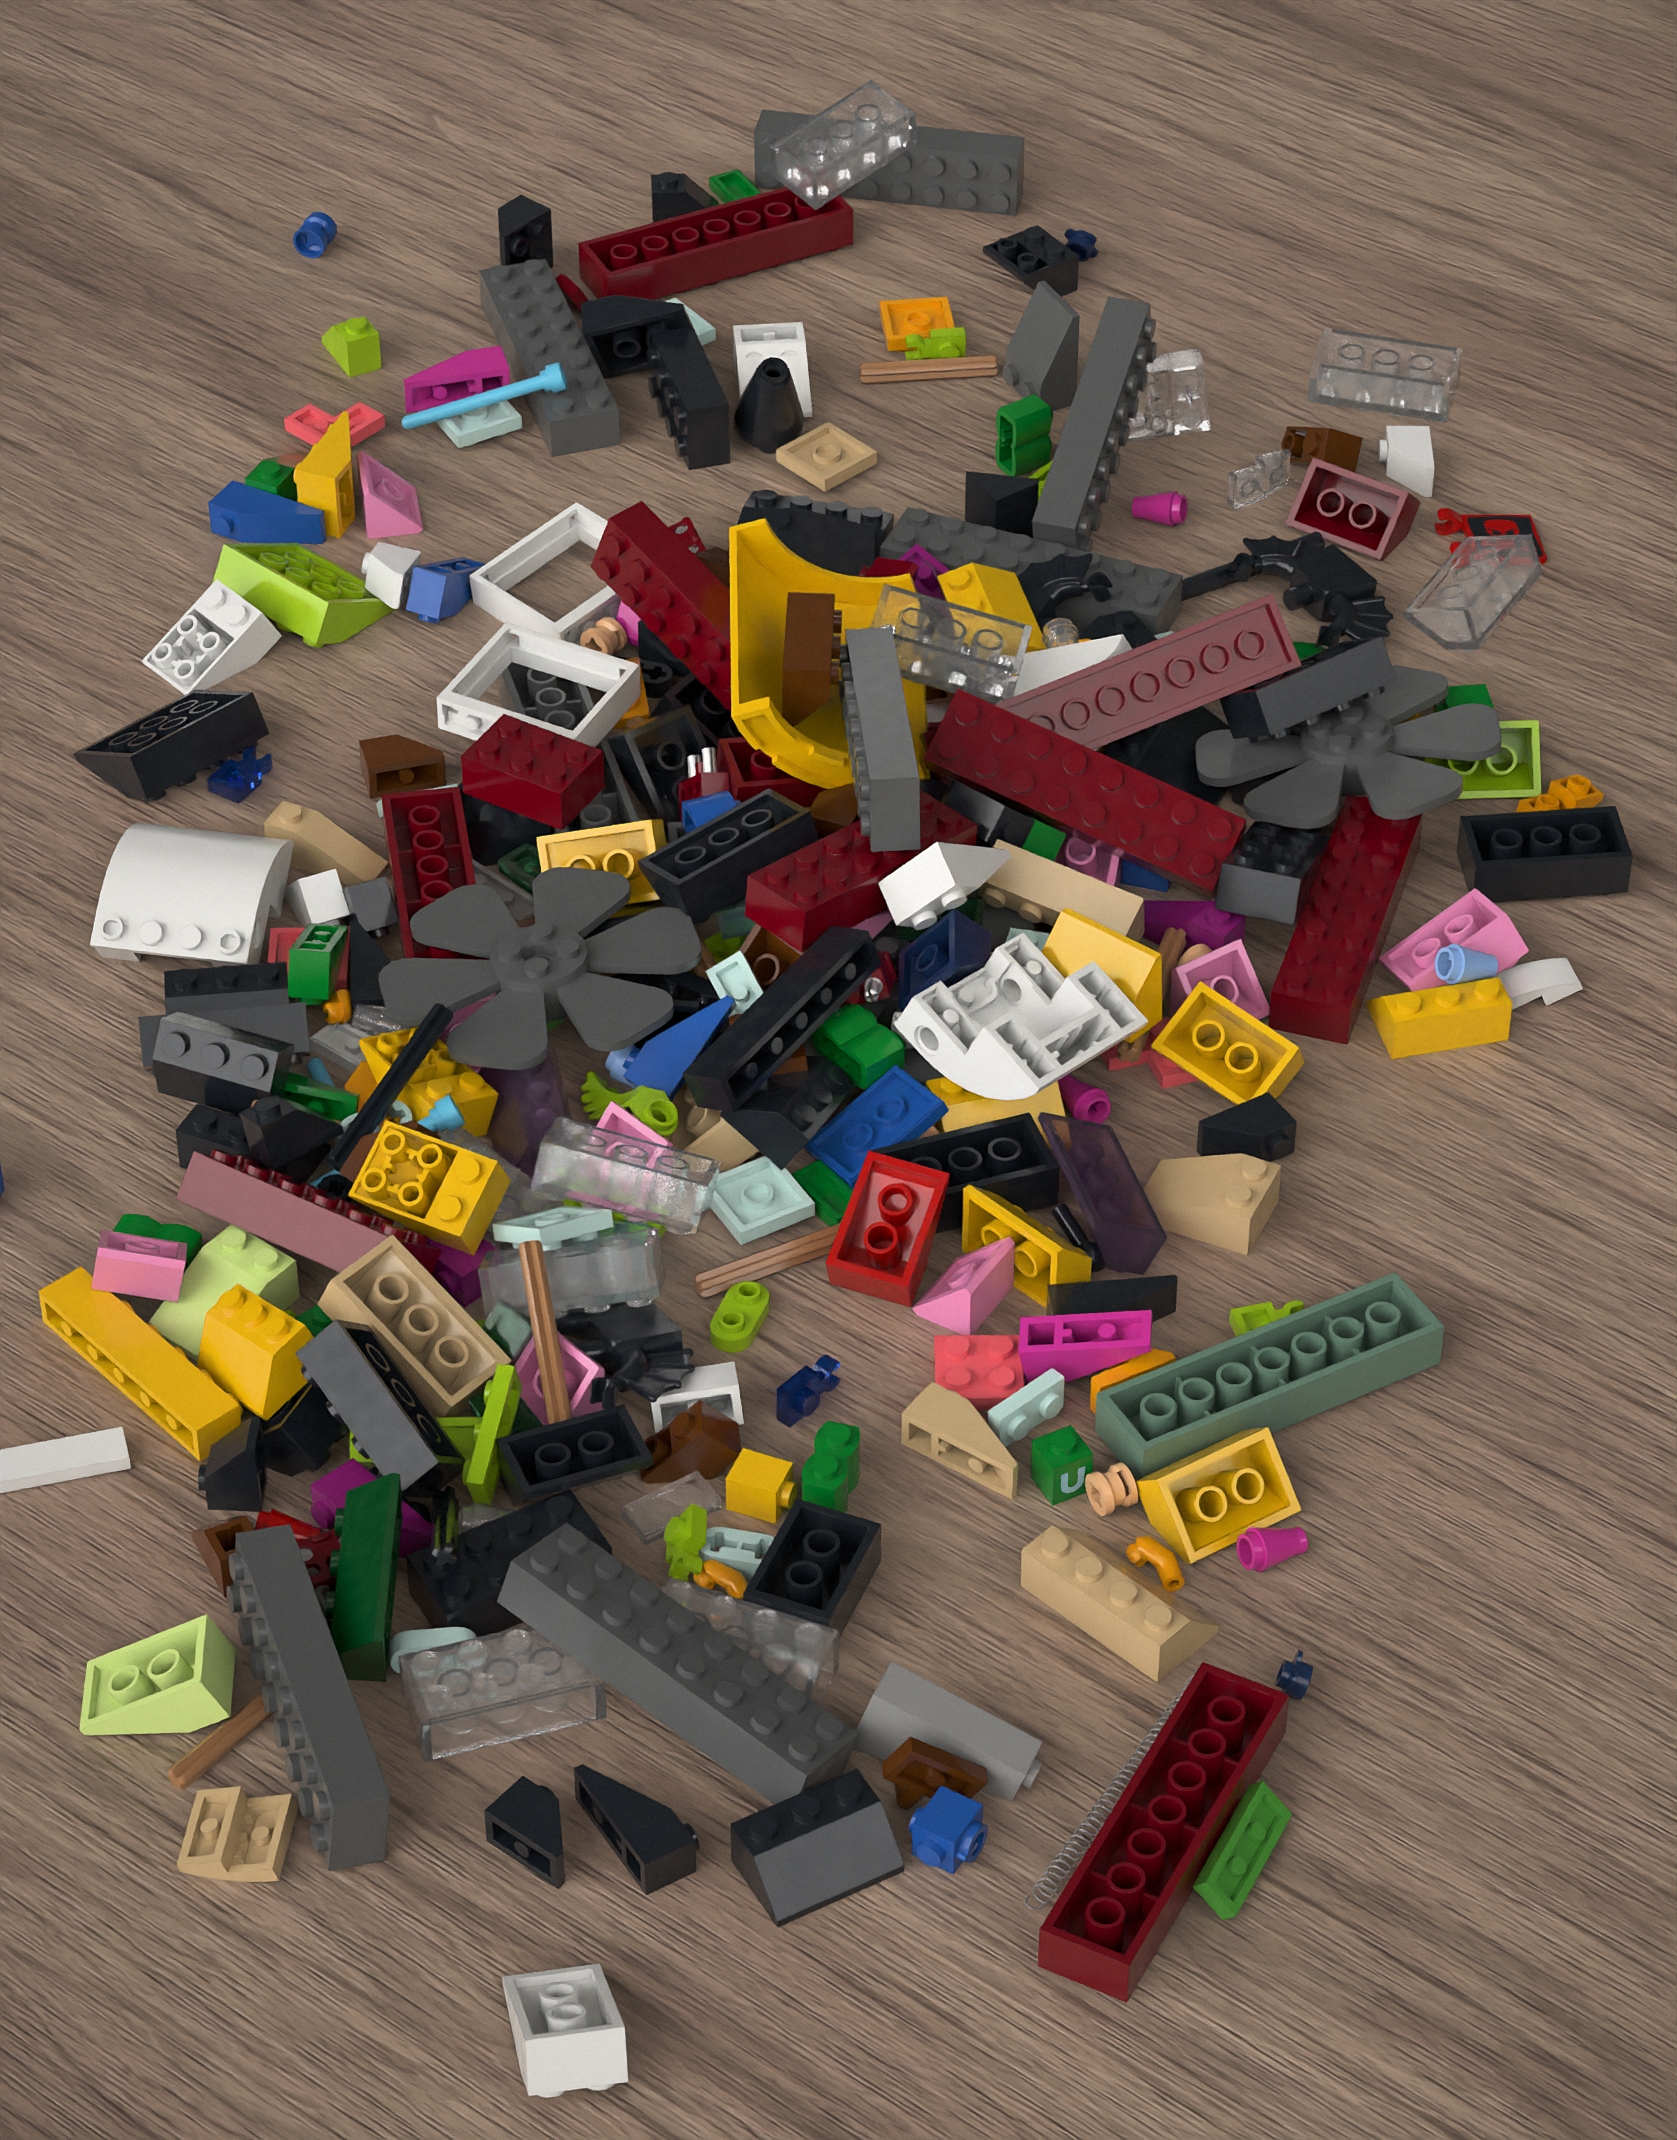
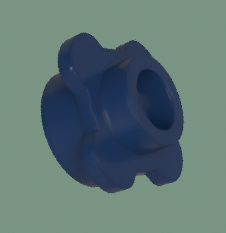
(1081, 243)
(1294, 1676)

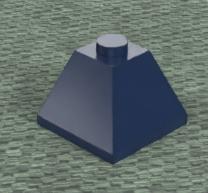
(942, 953)

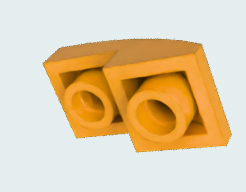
(1564, 793)

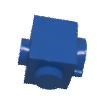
(948, 1830)

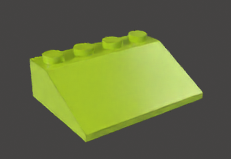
(300, 590)

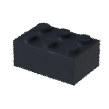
(817, 1565)

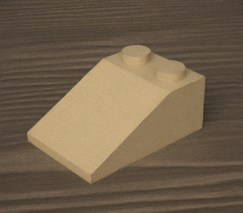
(1215, 1198)

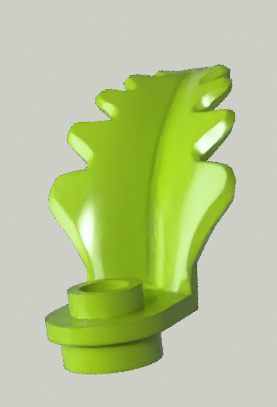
(643, 1101)

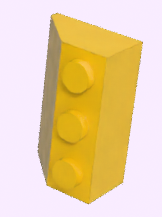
(991, 592)
(1127, 963)
(1442, 1017)
(1228, 1048)
(973, 1109)
(1040, 1253)
(252, 1351)
(1218, 1494)

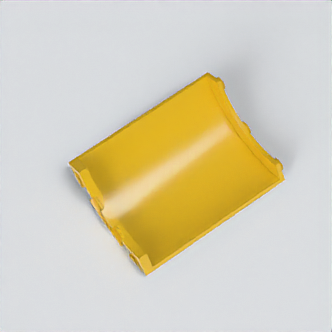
(759, 587)

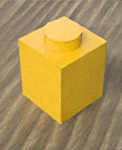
(760, 1486)

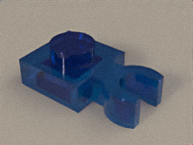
(239, 779)
(802, 1391)

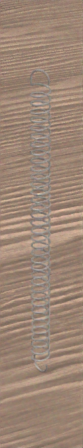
(1099, 1812)

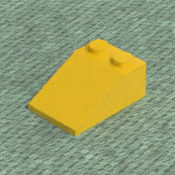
(607, 849)

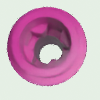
(1163, 508)
(1084, 1100)
(1266, 1547)

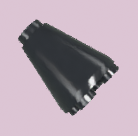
(769, 408)

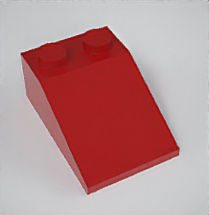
(888, 1229)

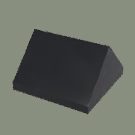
(1001, 501)

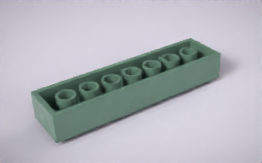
(1271, 1375)

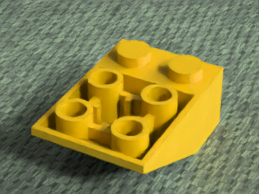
(327, 477)
(433, 1080)
(431, 1186)

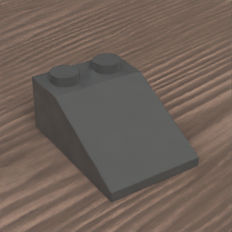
(1045, 350)

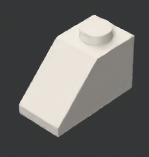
(1409, 457)
(390, 572)
(318, 899)

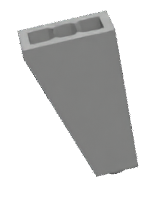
(916, 1708)

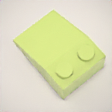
(221, 1264)
(161, 1683)

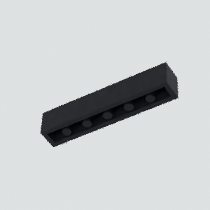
(782, 1019)

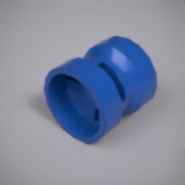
(315, 235)

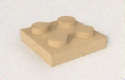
(826, 456)

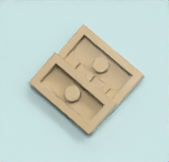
(237, 1835)

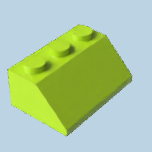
(1509, 773)

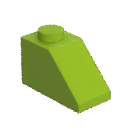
(354, 346)

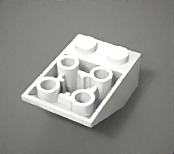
(778, 340)
(212, 641)

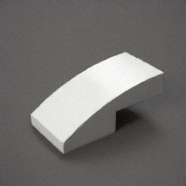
(1543, 978)

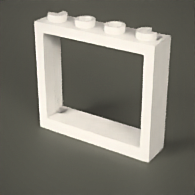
(530, 554)
(465, 715)

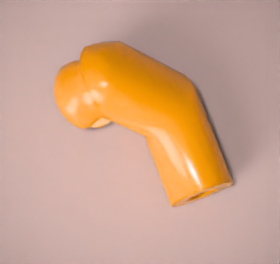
(338, 1007)
(1160, 1557)
(716, 1572)

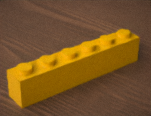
(140, 1362)

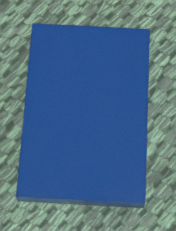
(883, 1115)

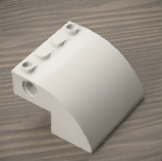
(190, 895)
(1018, 1022)

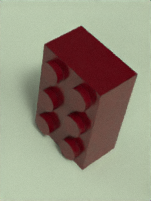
(532, 771)

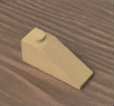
(323, 845)
(956, 1435)

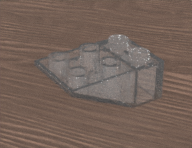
(1173, 398)

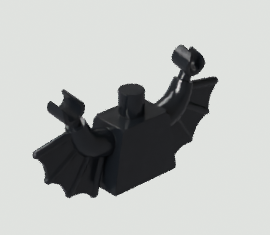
(1059, 579)
(1322, 583)
(635, 1348)

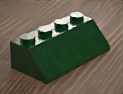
(366, 1577)

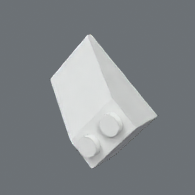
(938, 881)
(566, 2030)

